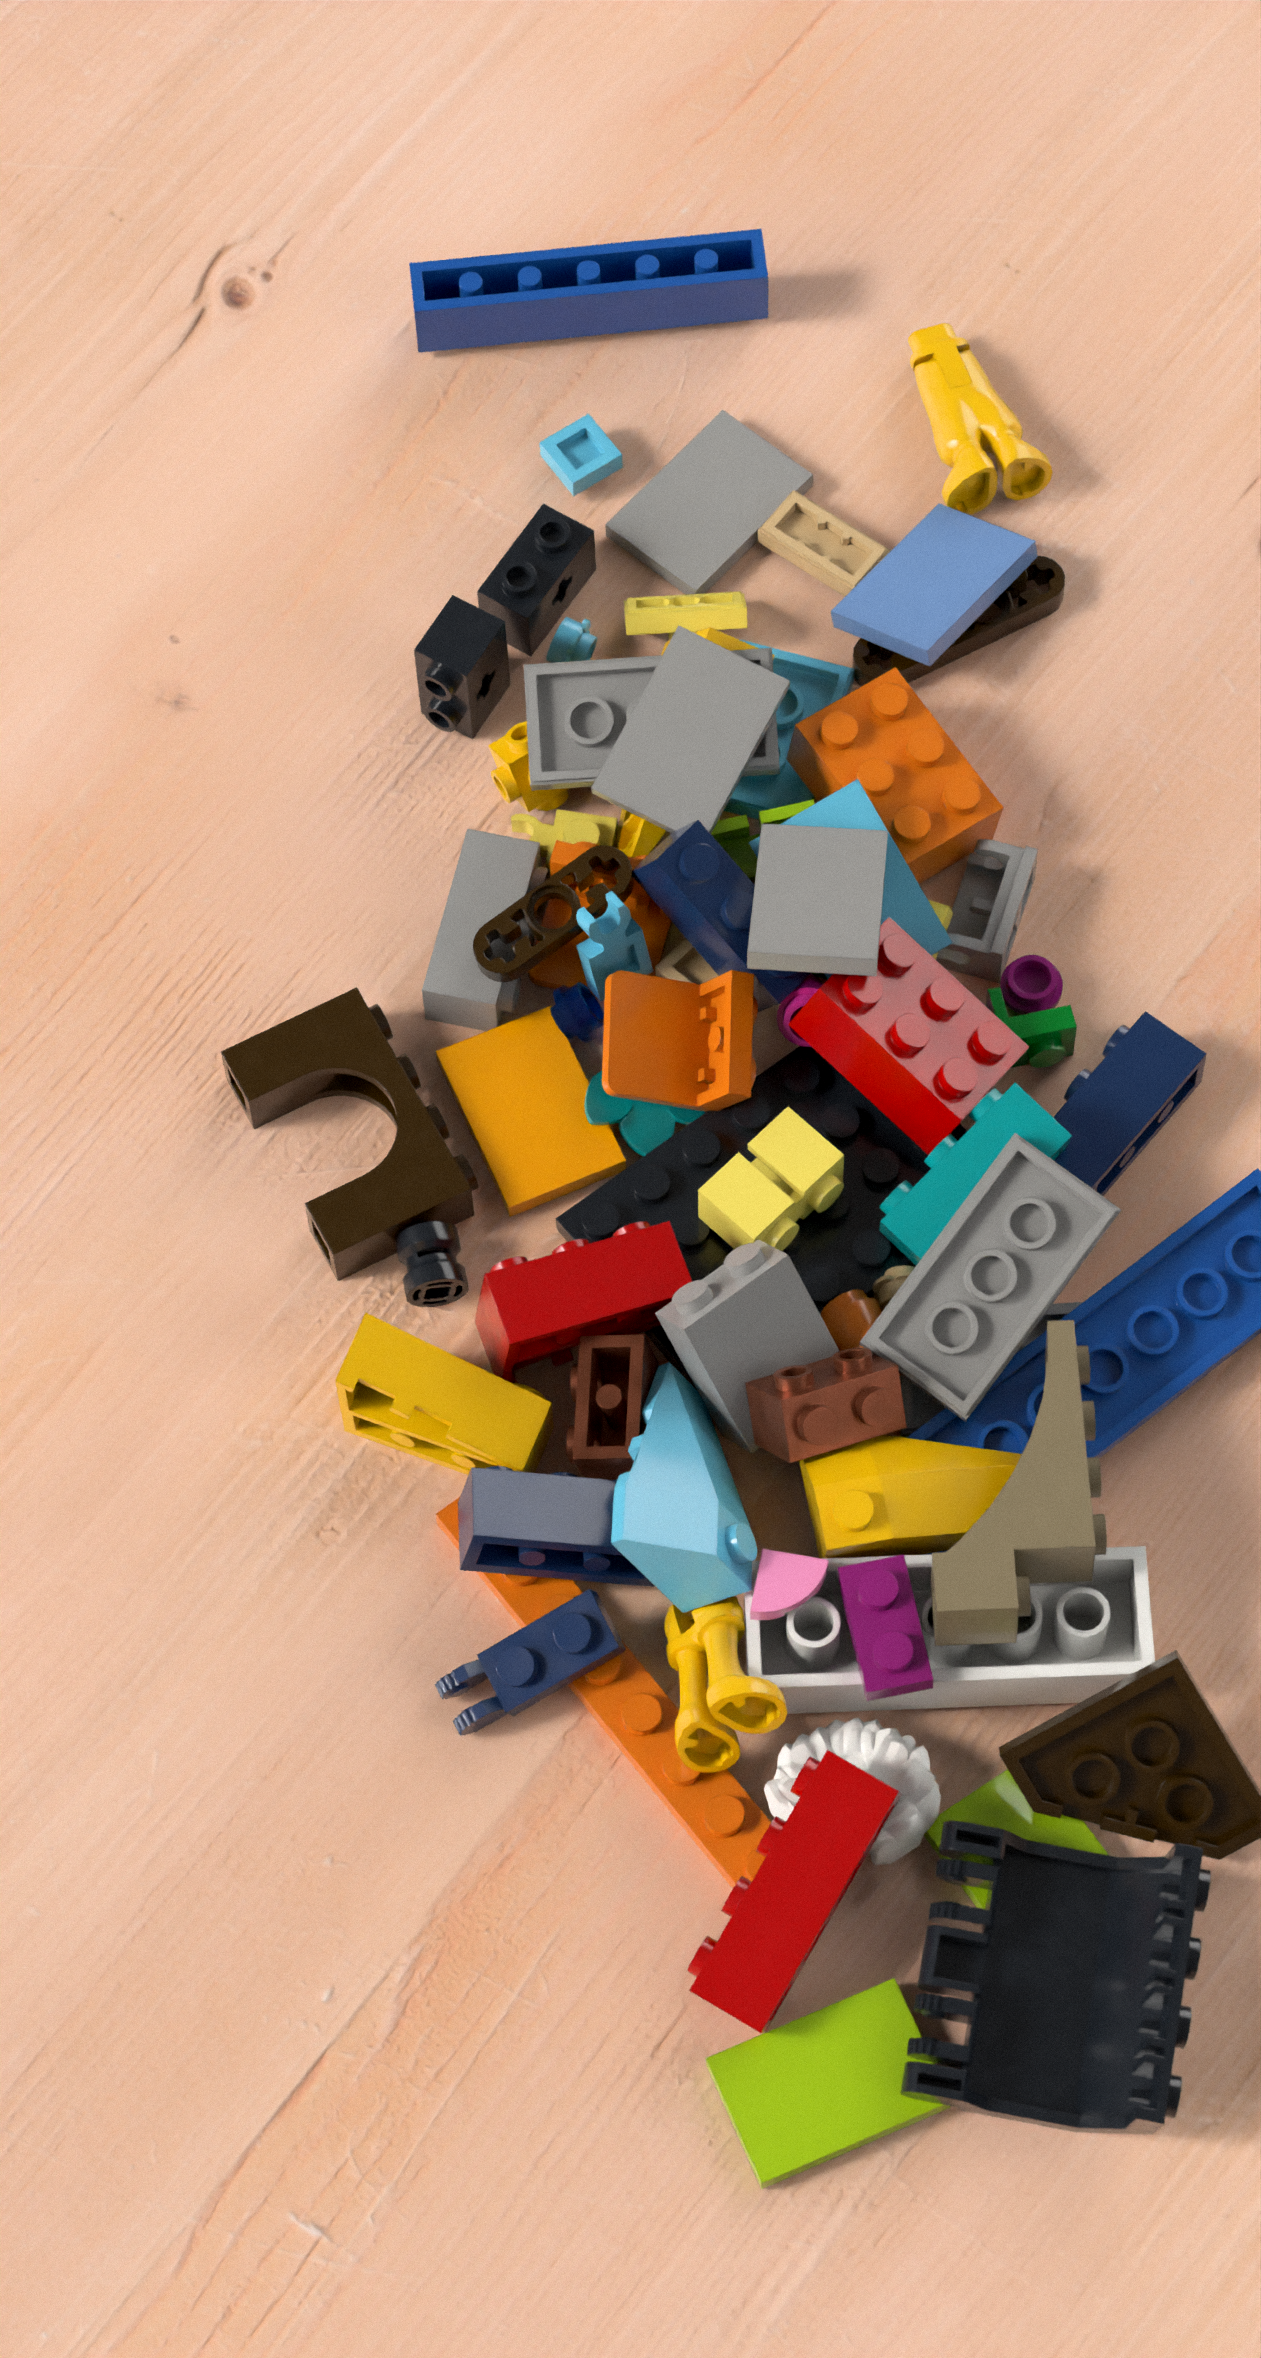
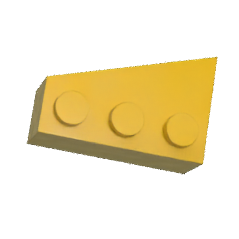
(438, 1404)

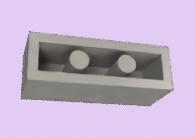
(487, 880)

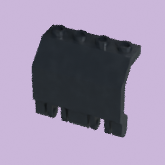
(1066, 1982)

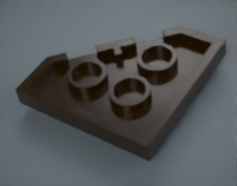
(1142, 1764)

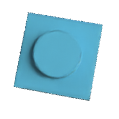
(581, 454)

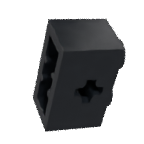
(539, 577)
(462, 667)

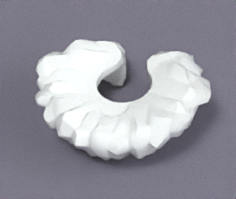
(881, 1754)

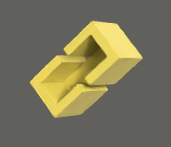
(786, 1182)

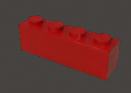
(794, 1890)

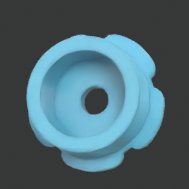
(572, 642)

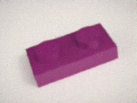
(885, 1628)

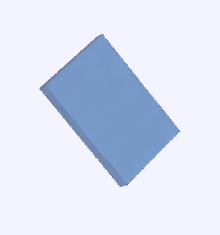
(934, 584)

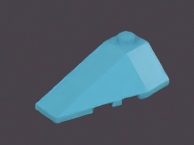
(679, 1503)

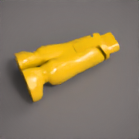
(969, 420)

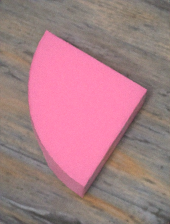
(785, 1583)

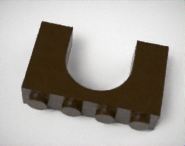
(346, 1052)

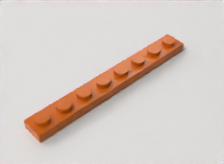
(642, 1725)

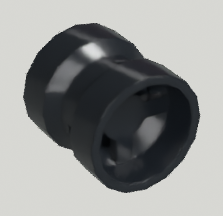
(431, 1264)

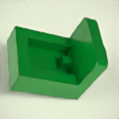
(1046, 1032)

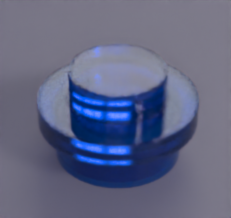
(577, 1012)

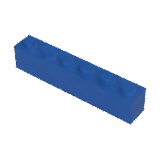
(590, 290)

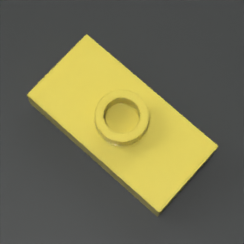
(689, 611)

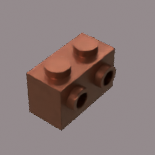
(609, 1398)
(825, 1404)

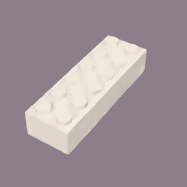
(1065, 1651)

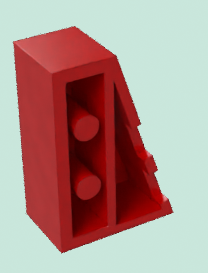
(577, 1291)

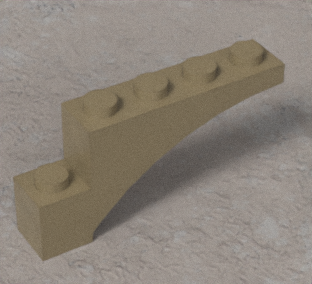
(1039, 1520)

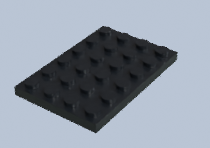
(832, 1248)

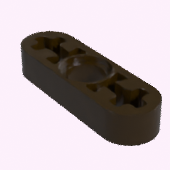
(555, 887)

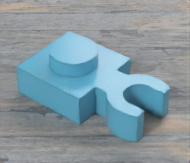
(613, 945)

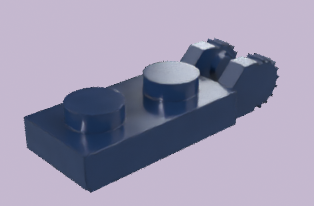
(535, 1661)

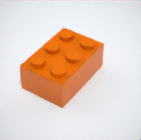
(906, 766)

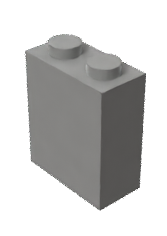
(744, 1327)

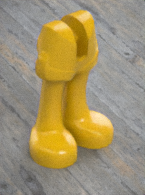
(704, 1648)

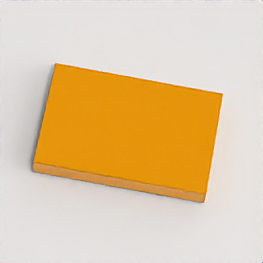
(528, 1111)

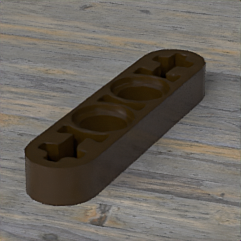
(1031, 608)

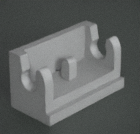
(989, 909)

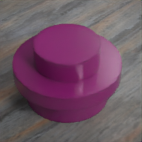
(1031, 985)

